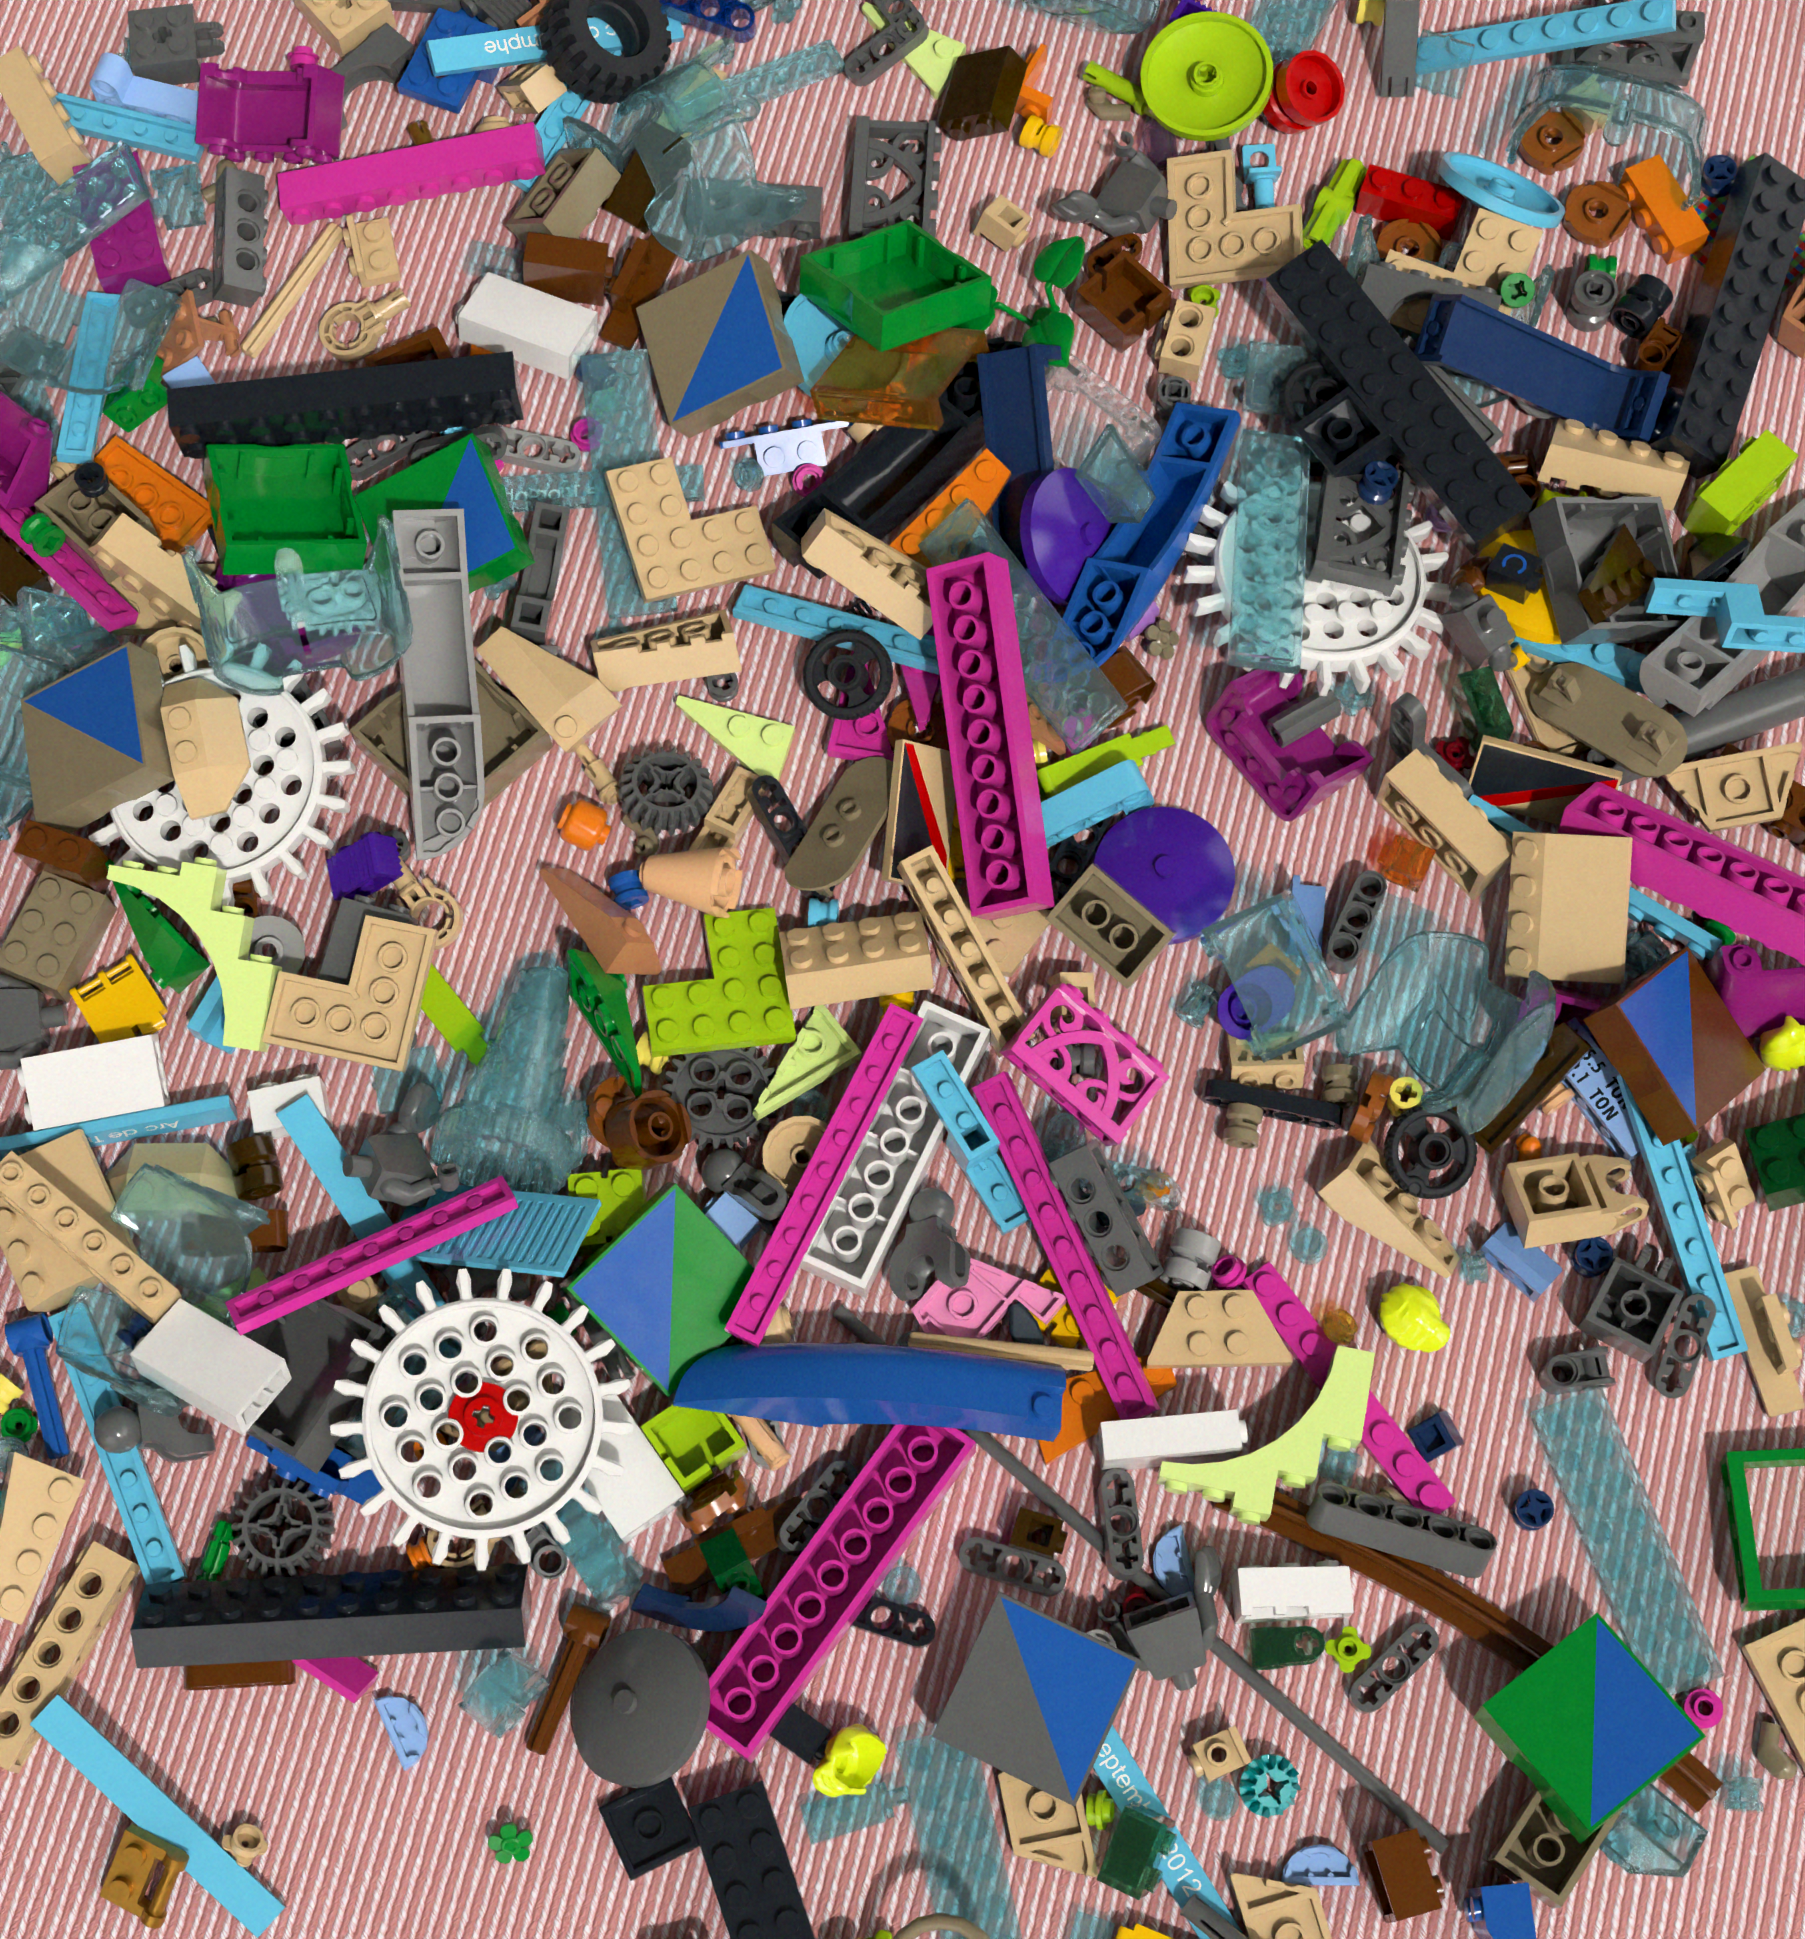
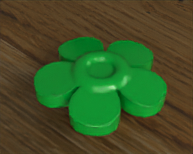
(510, 1843)

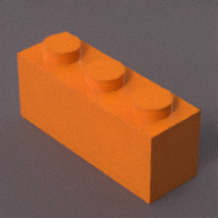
(1657, 209)

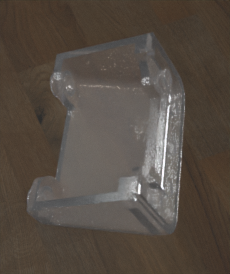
(1082, 407)

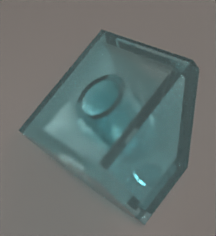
(1116, 479)
(1654, 1836)

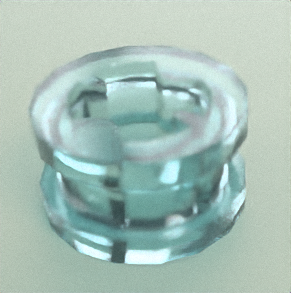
(1474, 1267)

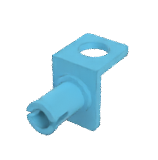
(1261, 177)

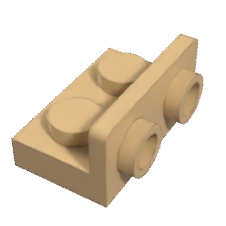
(373, 251)
(1276, 1074)
(1723, 1182)

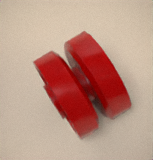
(1304, 92)

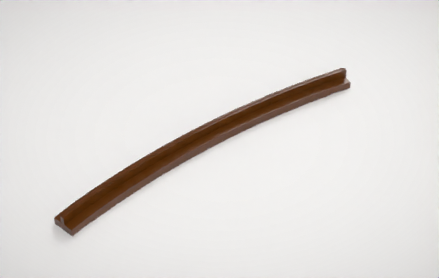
(1457, 1609)

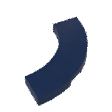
(720, 1613)

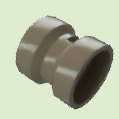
(1340, 1085)
(1242, 1125)

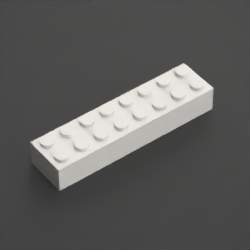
(891, 1158)

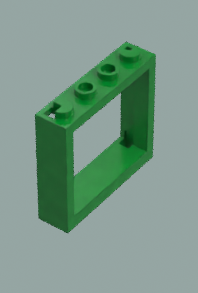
(1741, 1527)

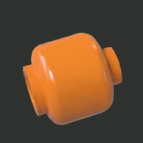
(583, 825)

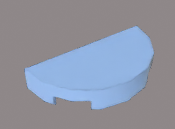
(1172, 1563)
(405, 1727)
(1321, 1867)

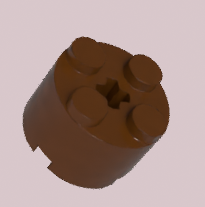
(1129, 680)
(647, 1131)

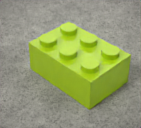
(1740, 487)

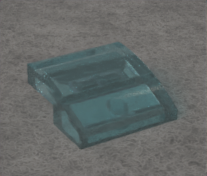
(582, 135)

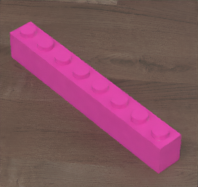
(411, 174)

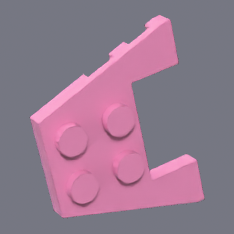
(982, 1302)

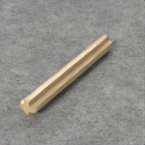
(292, 290)
(1051, 1355)

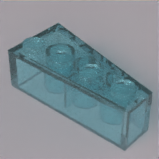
(595, 1550)

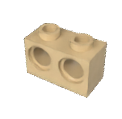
(532, 88)
(1187, 340)

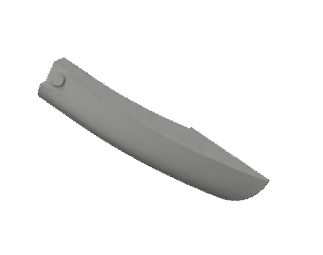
(1691, 664)
(439, 681)

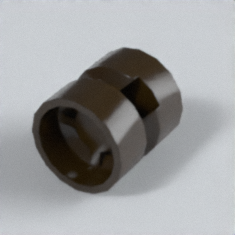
(254, 1166)

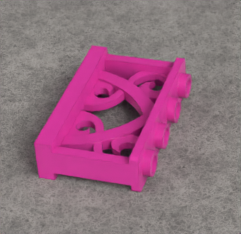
(1035, 1064)

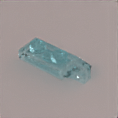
(851, 1813)

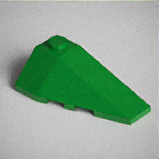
(162, 944)
(605, 1008)

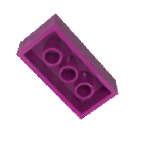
(131, 247)

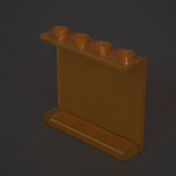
(896, 384)

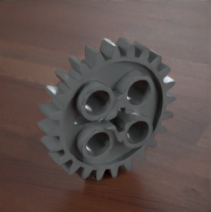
(724, 1064)

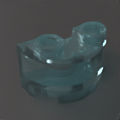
(179, 196)

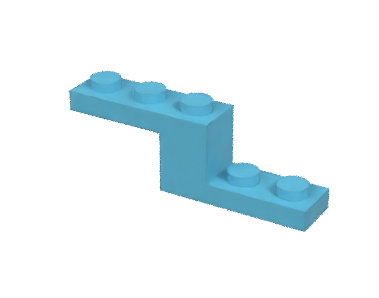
(1736, 612)
(971, 1141)

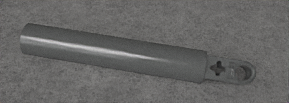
(1734, 718)

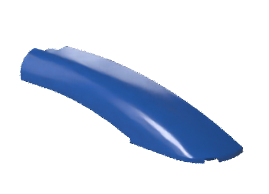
(1140, 556)
(877, 1386)

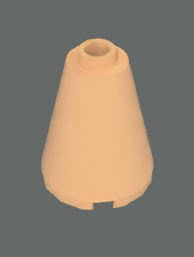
(696, 878)

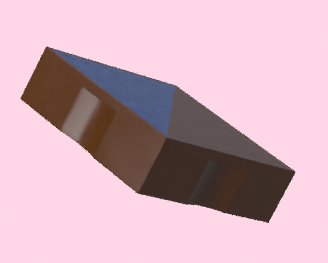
(1675, 1046)

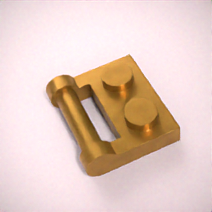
(133, 1871)

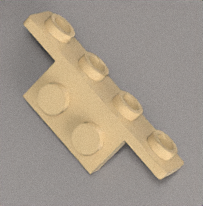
(1771, 1348)

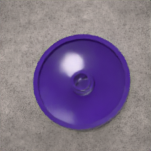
(1060, 532)
(1171, 866)

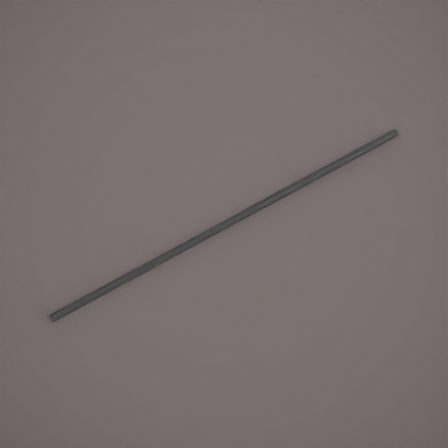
(1158, 1594)

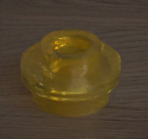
(1339, 1326)

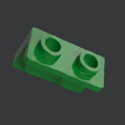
(132, 408)

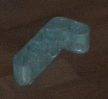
(1139, 1194)

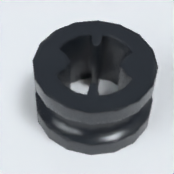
(87, 472)

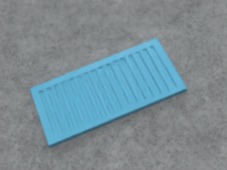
(531, 1239)

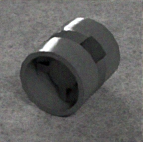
(1591, 300)

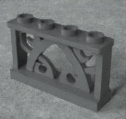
(1666, 58)
(870, 149)
(1329, 553)

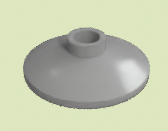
(286, 939)

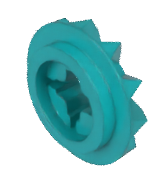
(1254, 1782)

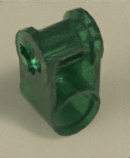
(1277, 1647)

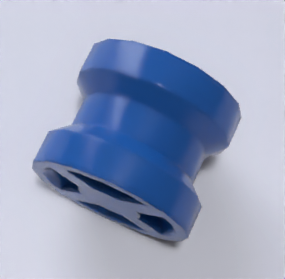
(628, 889)

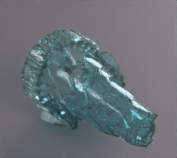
(513, 1104)

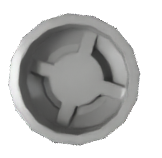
(1190, 1260)

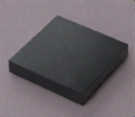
(649, 1827)

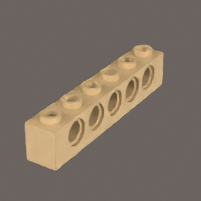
(962, 946)
(85, 1240)
(75, 1646)

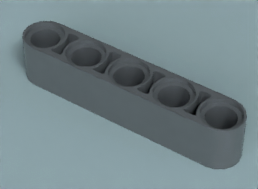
(1401, 1530)

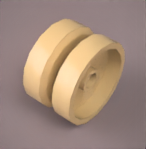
(166, 645)
(784, 1146)

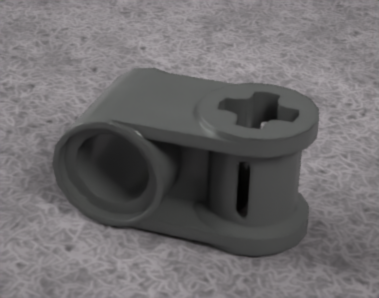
(1583, 1371)
(539, 1542)

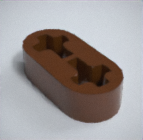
(1111, 249)

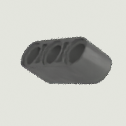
(1356, 906)

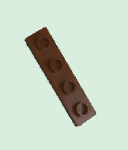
(639, 281)
(756, 1532)

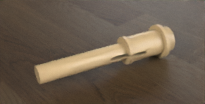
(599, 775)

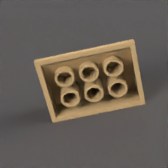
(1568, 906)
(38, 1265)

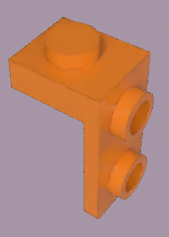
(1031, 100)

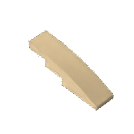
(729, 813)

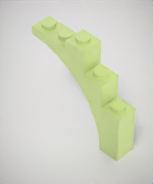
(225, 935)
(1251, 1479)

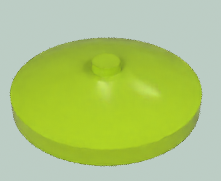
(1207, 76)

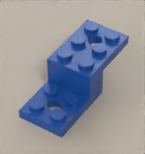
(452, 90)

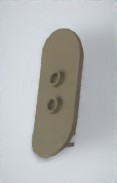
(1610, 719)
(842, 827)

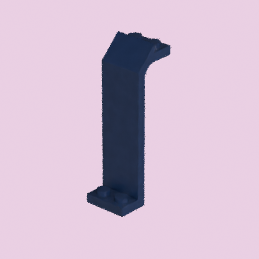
(1539, 368)
(1017, 428)

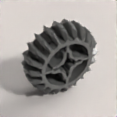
(665, 803)
(282, 1546)

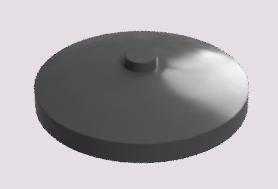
(641, 1708)

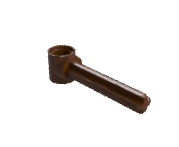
(585, 1630)

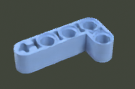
(115, 85)

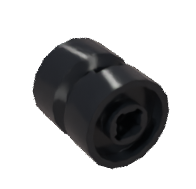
(1641, 306)

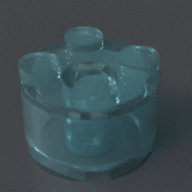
(502, 1691)

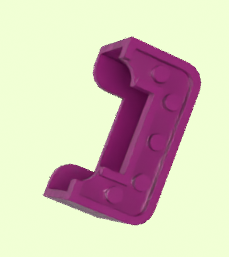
(270, 114)

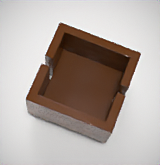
(1128, 303)
(1403, 1875)

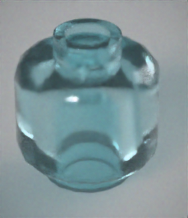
(1642, 951)

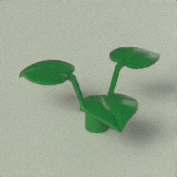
(1057, 266)

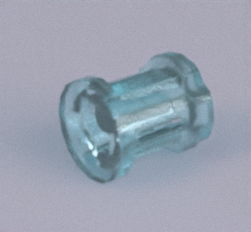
(1206, 996)

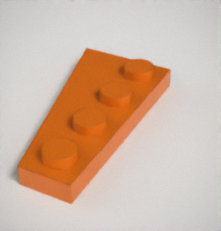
(978, 482)
(172, 507)
(1089, 1403)

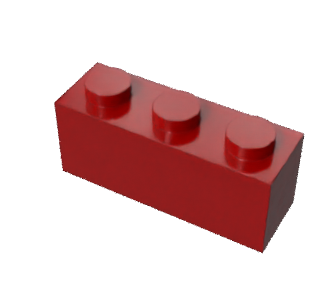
(1401, 196)

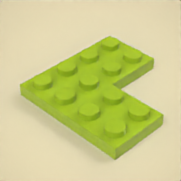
(740, 1004)

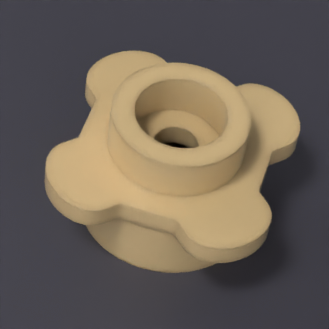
(248, 1835)

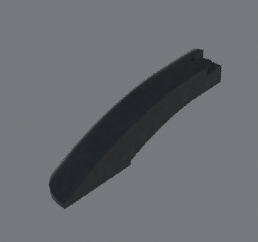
(895, 469)

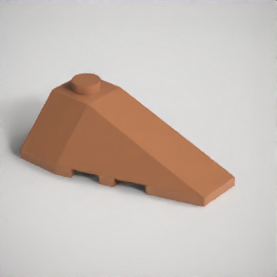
(607, 929)

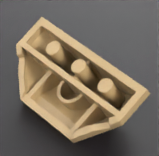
(204, 745)
(191, 1160)

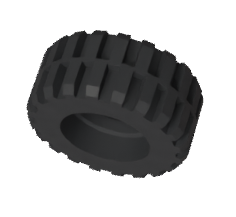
(588, 65)

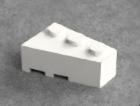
(1291, 1592)

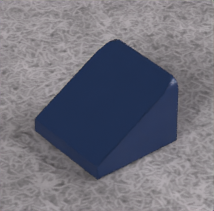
(1435, 1436)

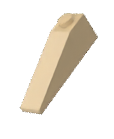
(554, 691)
(1372, 1201)

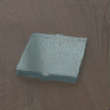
(1442, 64)
(1394, 923)
(394, 1085)

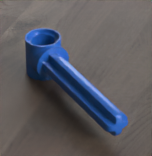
(30, 1339)

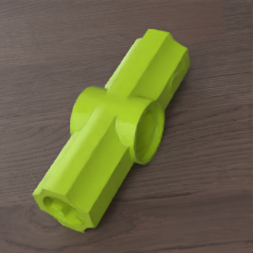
(1334, 203)

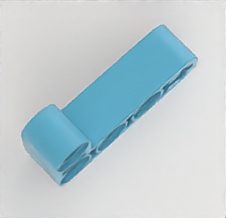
(1095, 800)

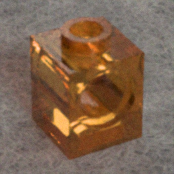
(1405, 862)

